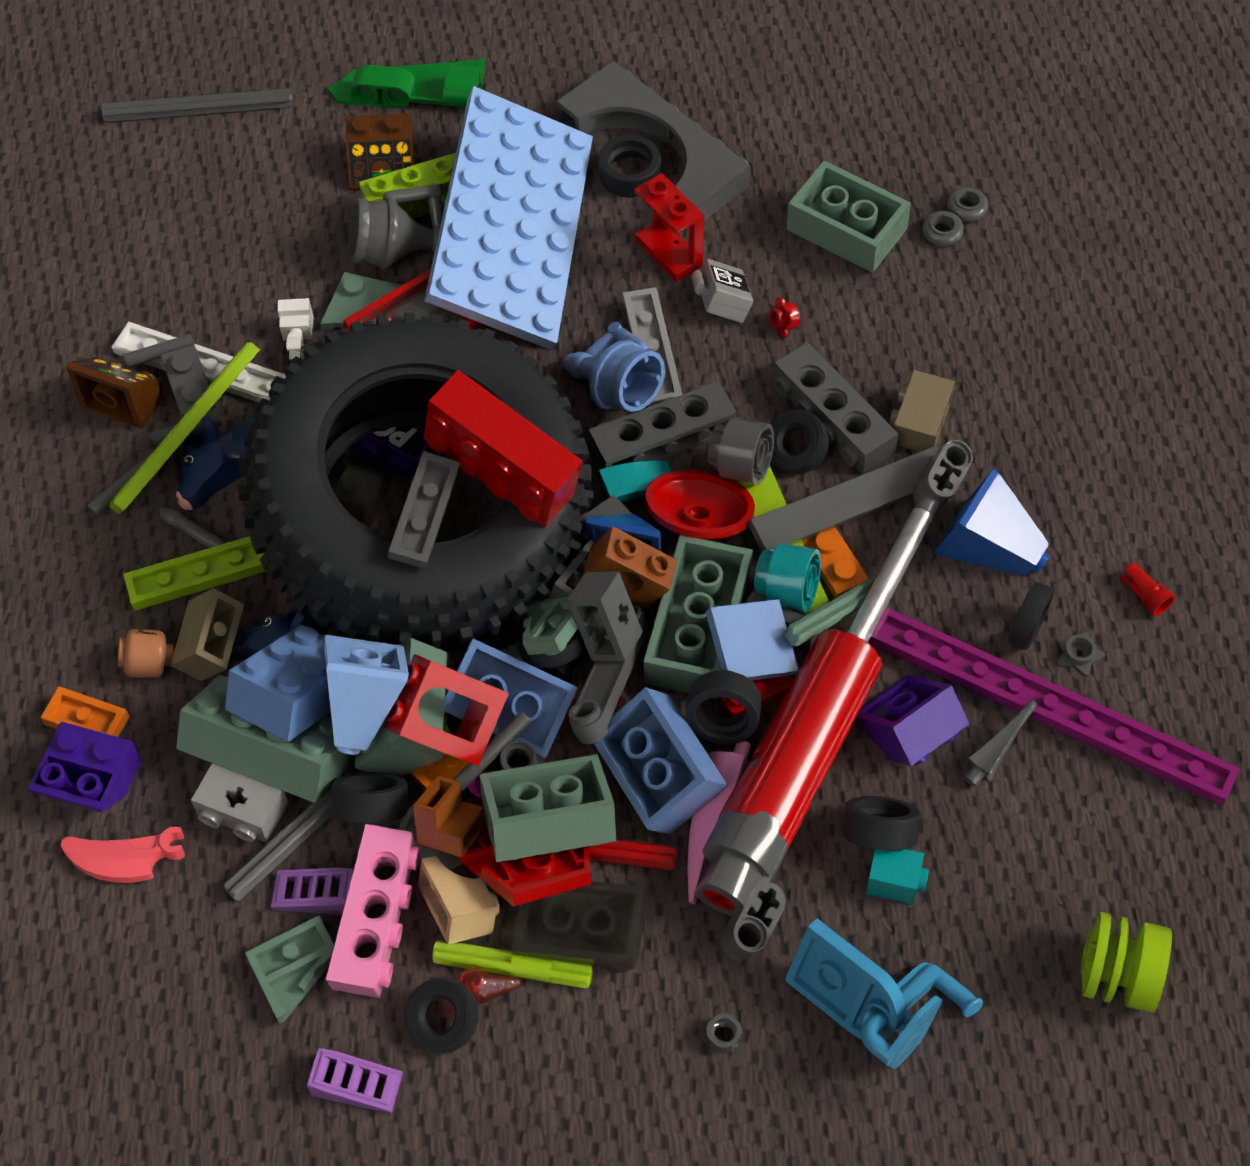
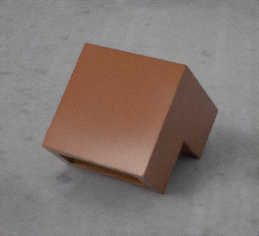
(445, 820)

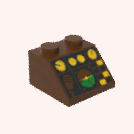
(378, 145)
(115, 390)

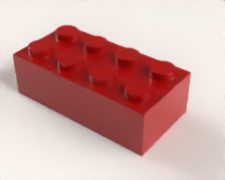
(501, 449)

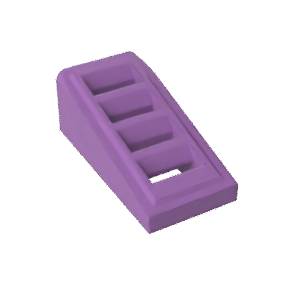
(311, 904)
(351, 1096)

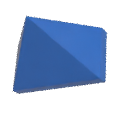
(629, 523)

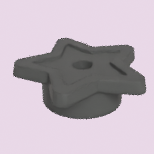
(1082, 643)

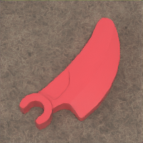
(123, 859)

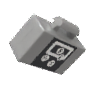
(723, 290)

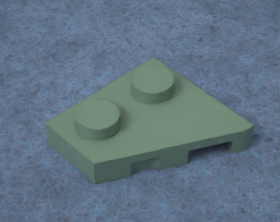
(548, 626)
(291, 965)

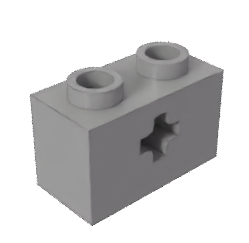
(226, 788)

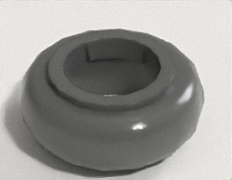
(971, 195)
(940, 238)

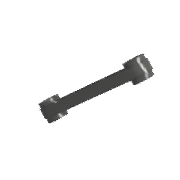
(602, 691)

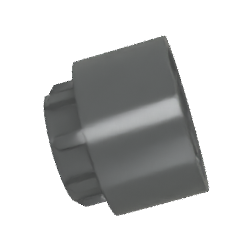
(741, 450)

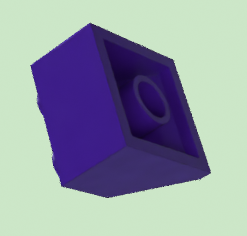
(913, 718)

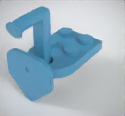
(867, 998)

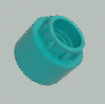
(789, 575)

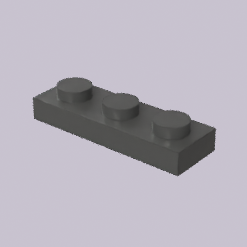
(424, 510)

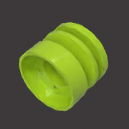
(1127, 962)

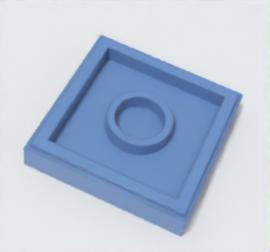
(752, 639)

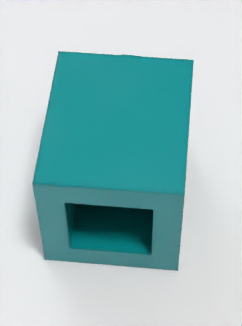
(897, 875)

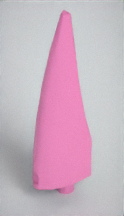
(731, 767)

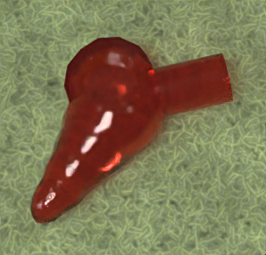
(486, 985)

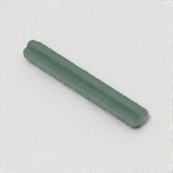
(828, 614)

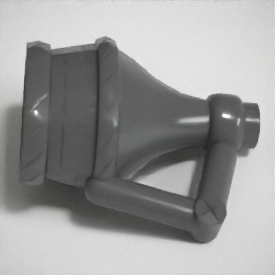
(385, 233)

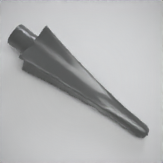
(989, 756)

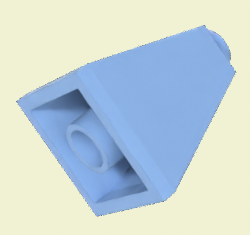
(362, 688)

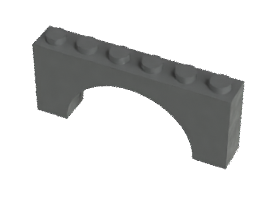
(621, 101)

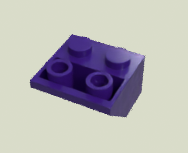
(86, 768)

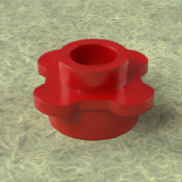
(784, 316)

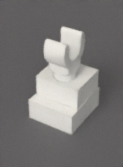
(295, 323)

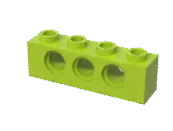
(427, 173)

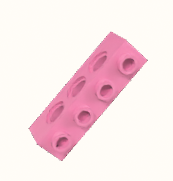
(377, 850)

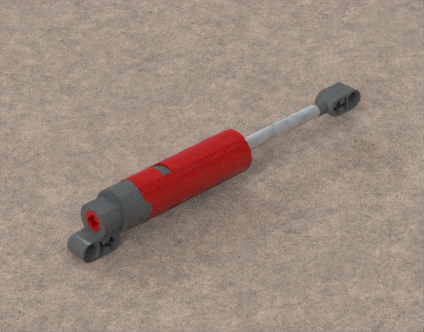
(807, 737)

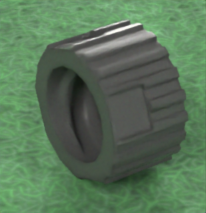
(719, 1021)

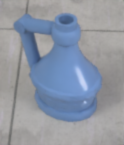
(619, 370)

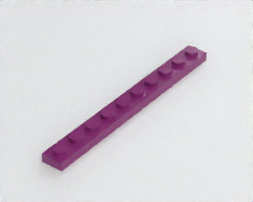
(1055, 706)

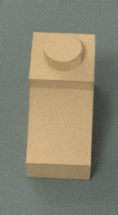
(458, 903)

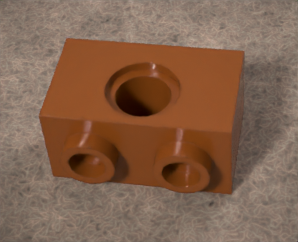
(643, 569)

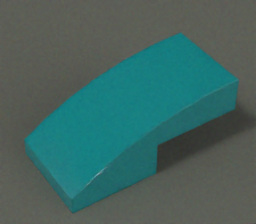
(631, 479)

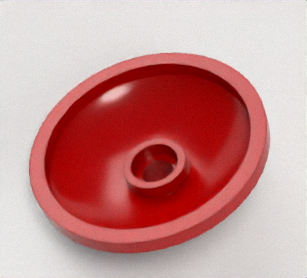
(699, 504)

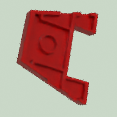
(529, 877)

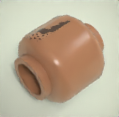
(144, 653)

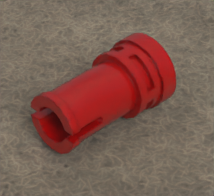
(1152, 595)

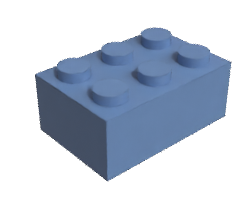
(282, 685)
(659, 761)

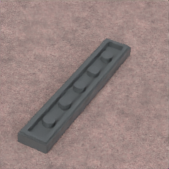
(841, 502)

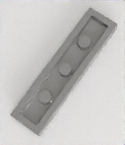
(648, 324)

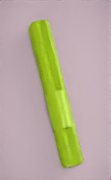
(509, 964)

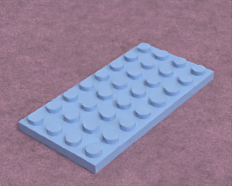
(510, 219)

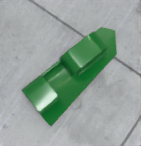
(419, 84)

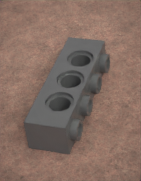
(823, 392)
(674, 414)

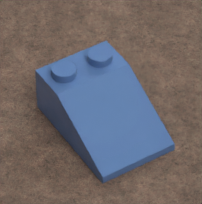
(530, 690)

